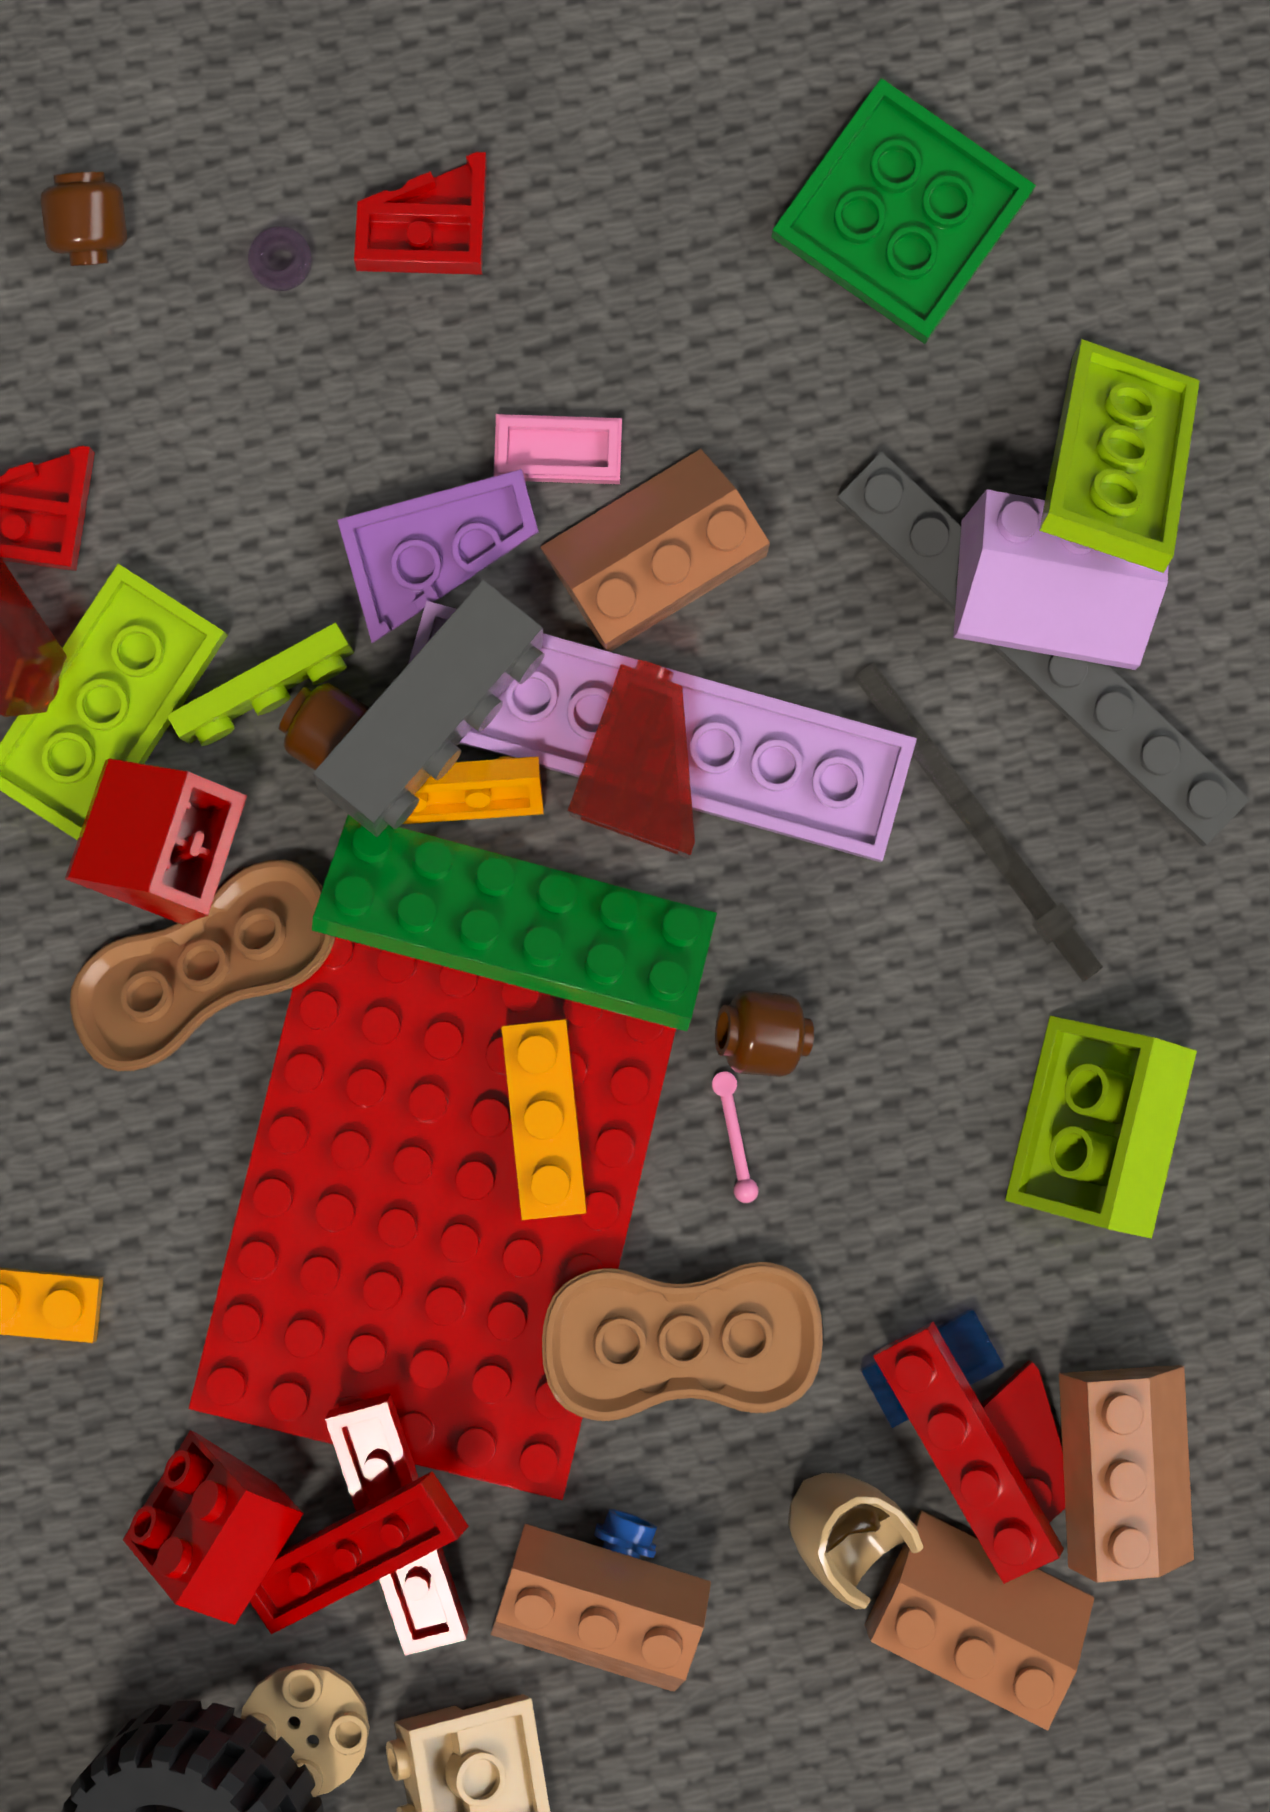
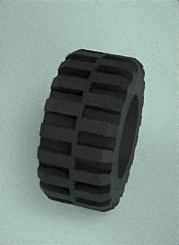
(194, 1764)

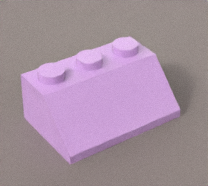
(1049, 592)

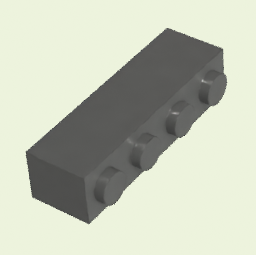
(431, 709)

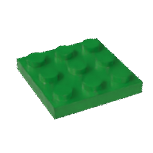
(903, 211)

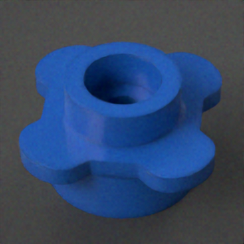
(627, 1534)

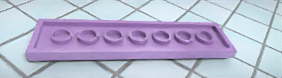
(746, 751)

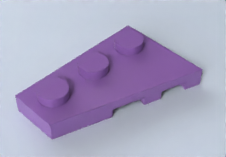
(432, 545)

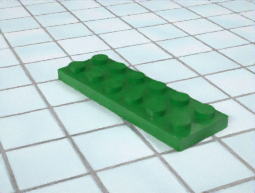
(516, 922)

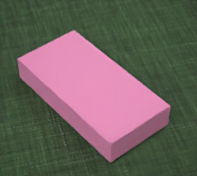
(559, 448)

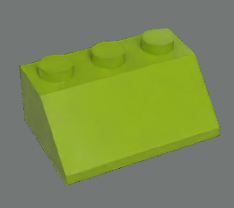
(1101, 1126)

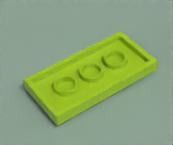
(1121, 456)
(121, 677)

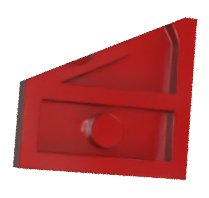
(426, 224)
(45, 510)
(1029, 1433)

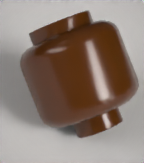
(83, 217)
(319, 722)
(763, 1033)

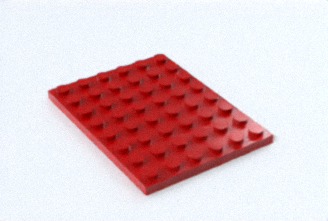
(389, 1223)

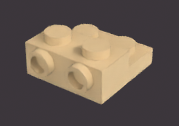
(470, 1759)

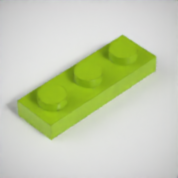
(262, 686)

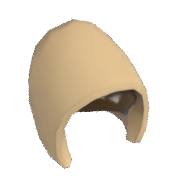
(845, 1529)

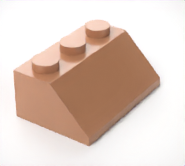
(656, 549)
(1126, 1472)
(602, 1608)
(992, 1638)

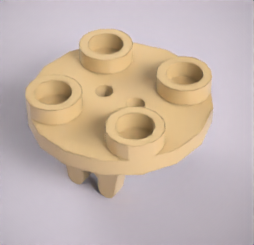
(326, 1708)

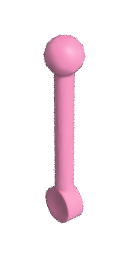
(745, 1189)

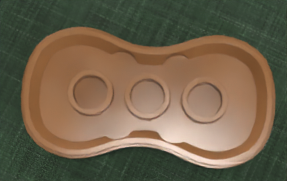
(158, 987)
(635, 1342)

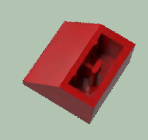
(156, 839)
(211, 1529)

